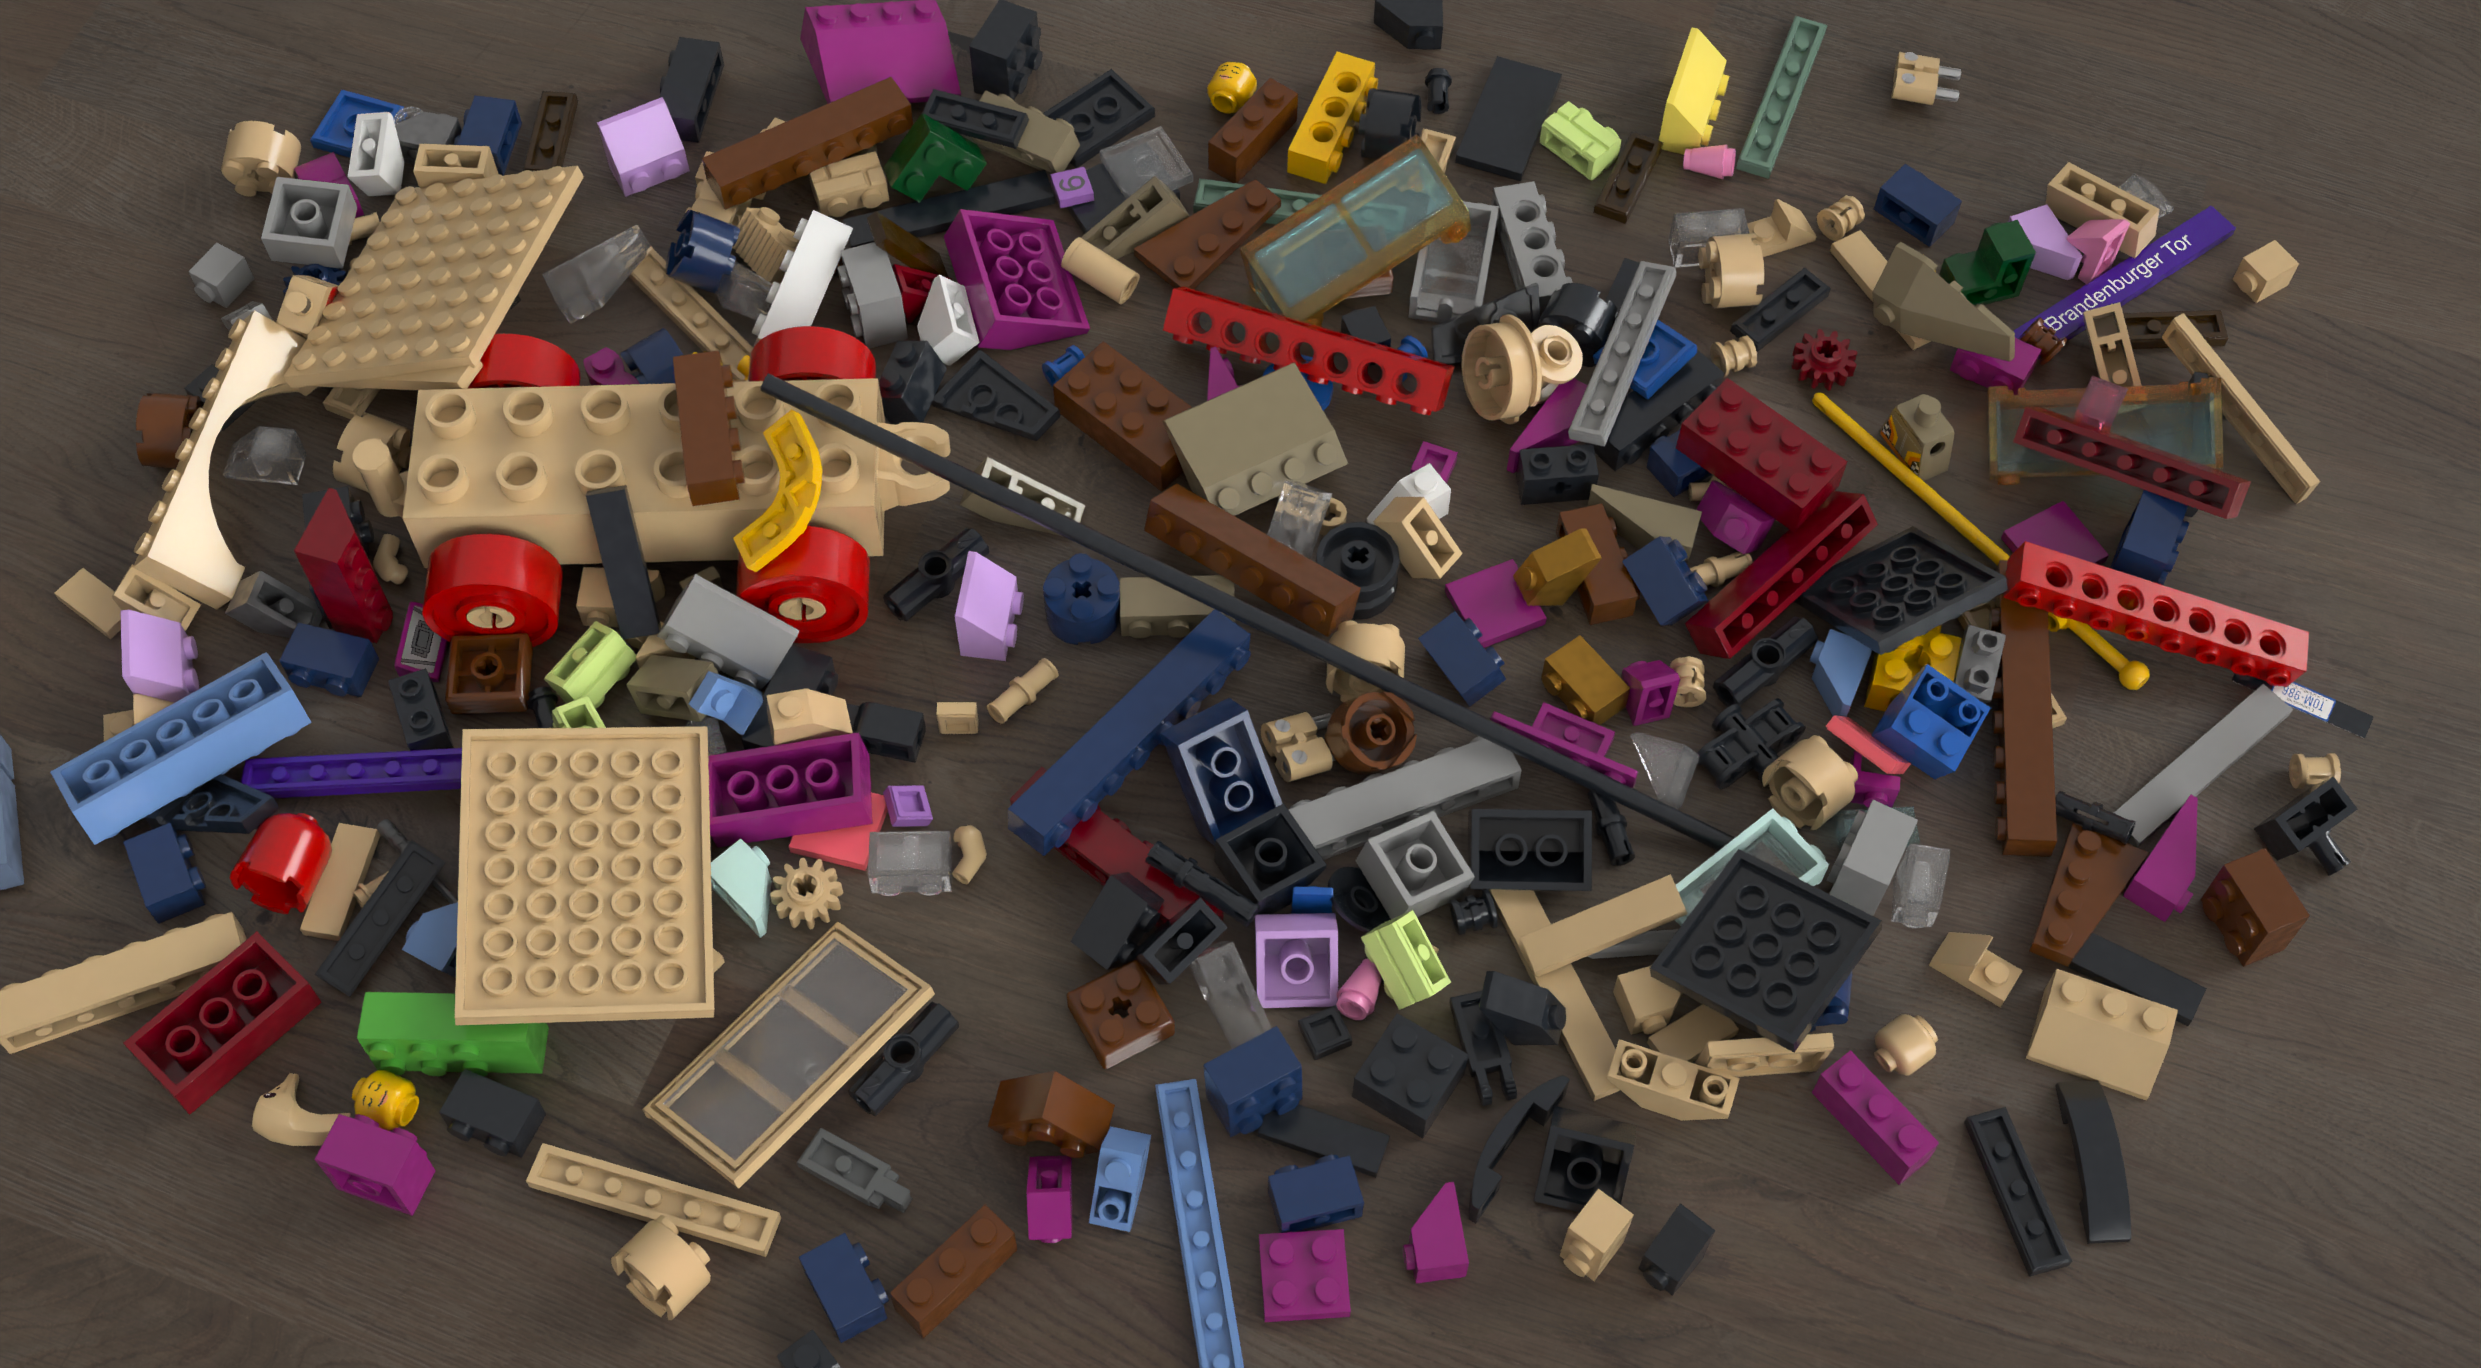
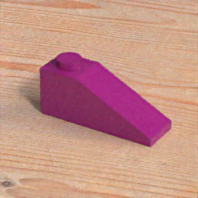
(1551, 422)
(2170, 867)

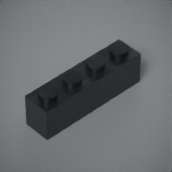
(1644, 420)

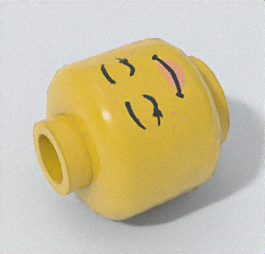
(1231, 87)
(386, 1099)

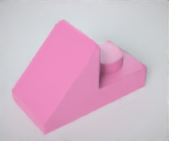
(2100, 245)

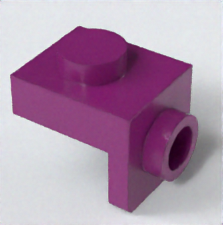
(1873, 785)

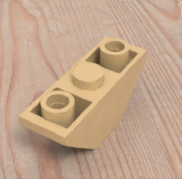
(1671, 1084)

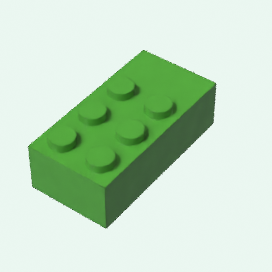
(421, 1035)

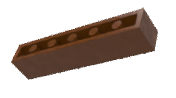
(808, 142)
(1252, 559)

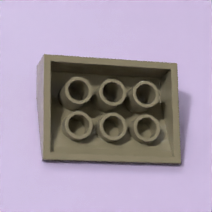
(1255, 439)

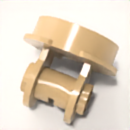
(1515, 369)

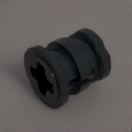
(1473, 912)

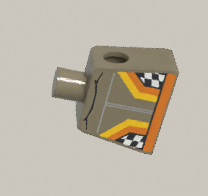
(1920, 436)

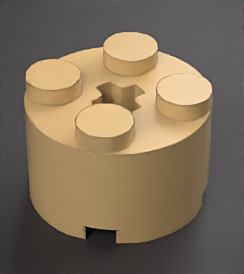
(258, 156)
(1731, 270)
(369, 427)
(1371, 642)
(1810, 783)
(663, 1268)

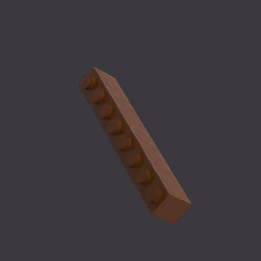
(2024, 730)

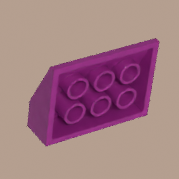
(876, 41)
(1014, 279)

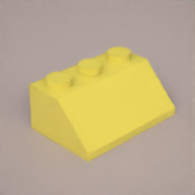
(1694, 96)

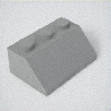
(727, 632)

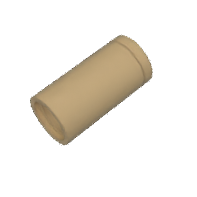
(1100, 270)

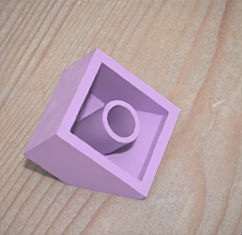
(643, 147)
(987, 609)
(157, 657)
(1296, 960)

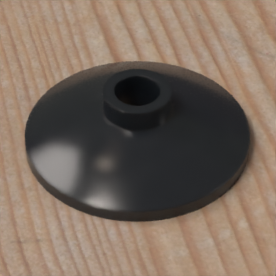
(1356, 899)

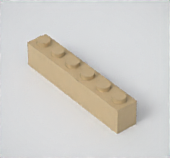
(114, 983)

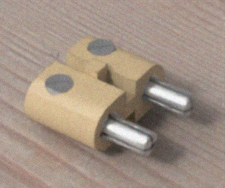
(1917, 79)
(1297, 746)

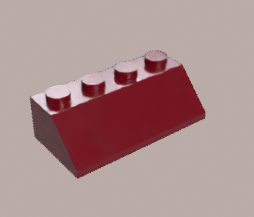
(342, 572)

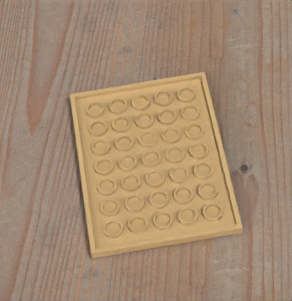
(435, 277)
(584, 876)

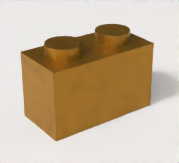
(1584, 682)

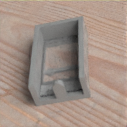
(1455, 275)

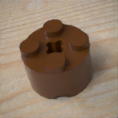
(164, 427)
(1373, 751)

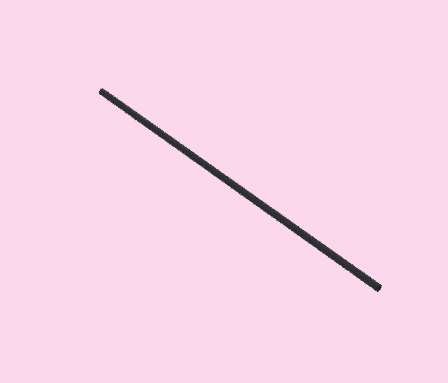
(1246, 613)

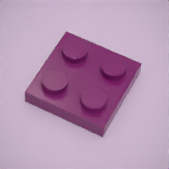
(1304, 1275)

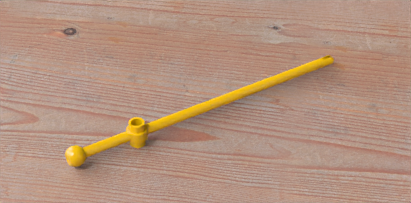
(2131, 673)

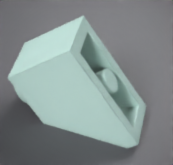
(744, 883)

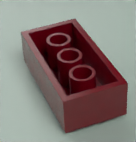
(1761, 454)
(222, 1022)

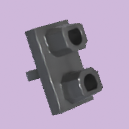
(1979, 661)

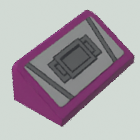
(419, 646)

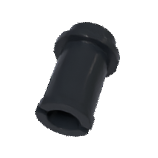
(1438, 82)
(543, 701)

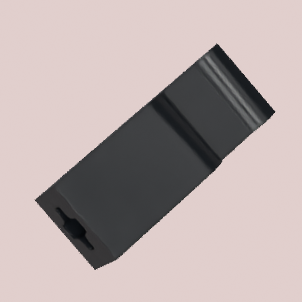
(888, 730)

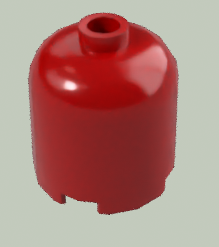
(283, 862)

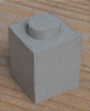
(220, 275)

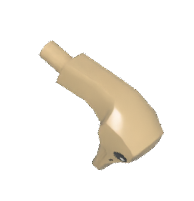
(284, 1122)

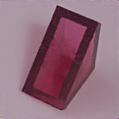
(2100, 403)

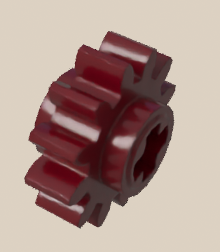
(1824, 359)

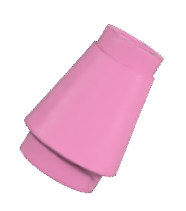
(1711, 160)
(1360, 992)

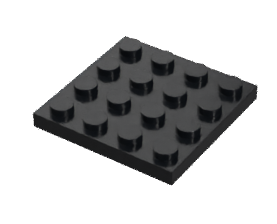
(1900, 590)
(1766, 949)

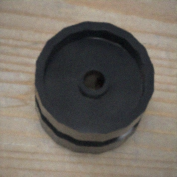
(1365, 558)

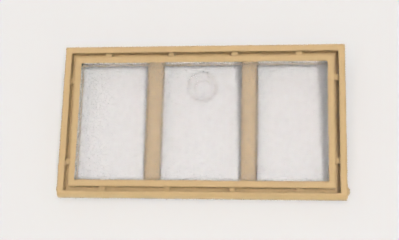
(788, 1053)

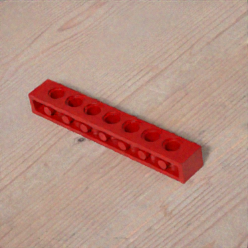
(1431, 376)
(2156, 615)

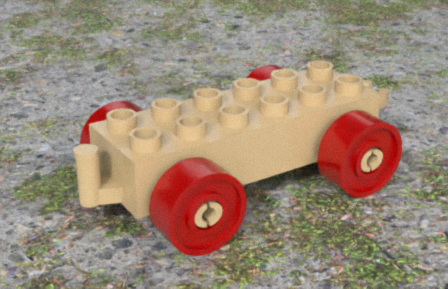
(510, 461)

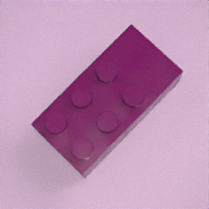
(789, 789)

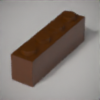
(706, 428)

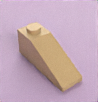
(2111, 345)

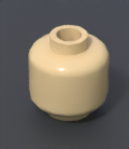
(1905, 1044)

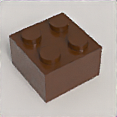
(2254, 907)

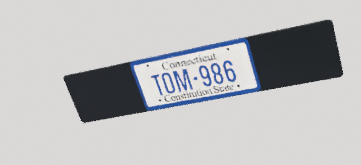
(2315, 705)

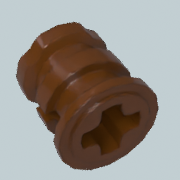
(2044, 339)

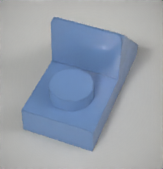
(727, 701)

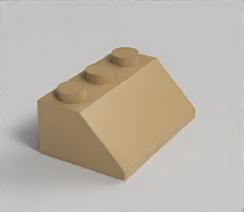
(2101, 1034)

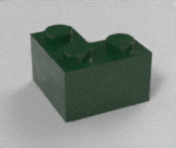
(929, 152)
(1995, 268)

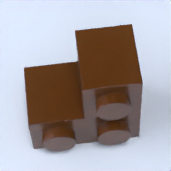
(1051, 1111)

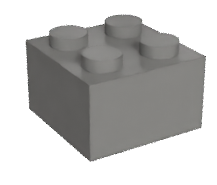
(309, 222)
(872, 295)
(1870, 856)
(1415, 867)

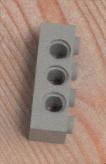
(1529, 240)

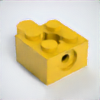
(1897, 668)

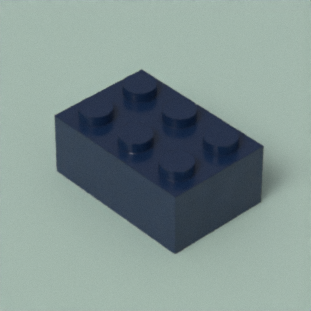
(1221, 769)

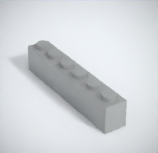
(1382, 802)

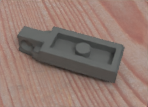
(853, 1172)

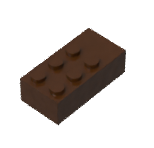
(1122, 412)

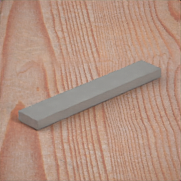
(1622, 353)
(2203, 762)

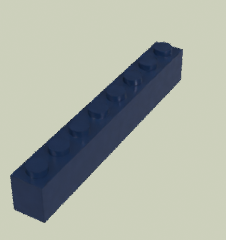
(1128, 733)

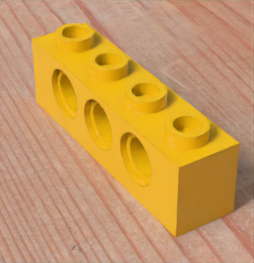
(1331, 118)

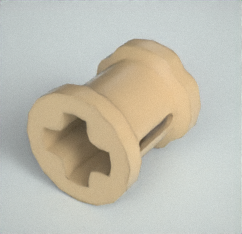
(2313, 769)

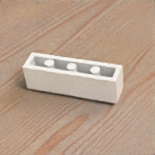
(806, 275)

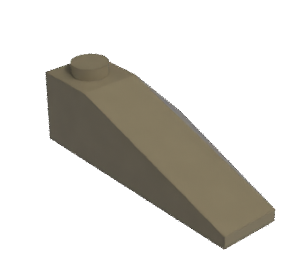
(1927, 307)

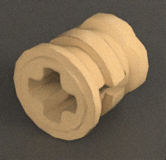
(1840, 217)
(1734, 354)
(1690, 683)

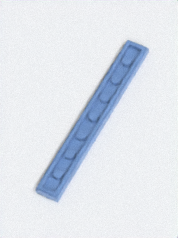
(1198, 1226)

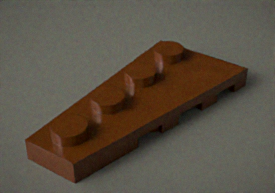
(1204, 240)
(2084, 887)

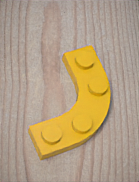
(797, 493)

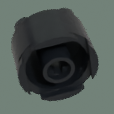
(1389, 121)
(1582, 315)

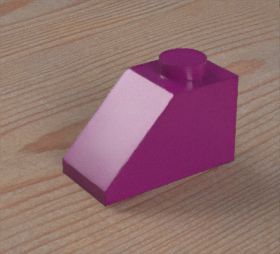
(1734, 518)
(1651, 691)
(1049, 1198)
(1437, 1240)

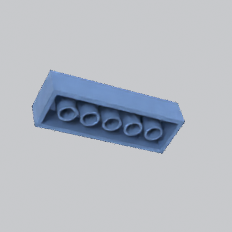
(180, 748)

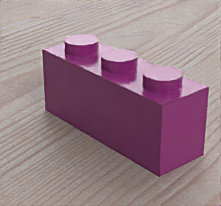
(1875, 1117)

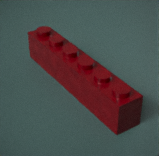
(2132, 462)
(1780, 575)
(1108, 848)

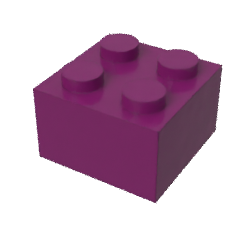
(376, 1163)

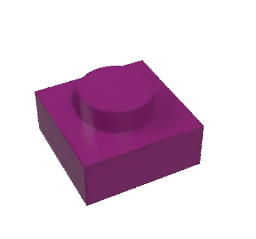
(1440, 458)

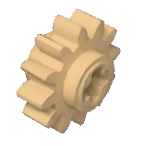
(812, 905)

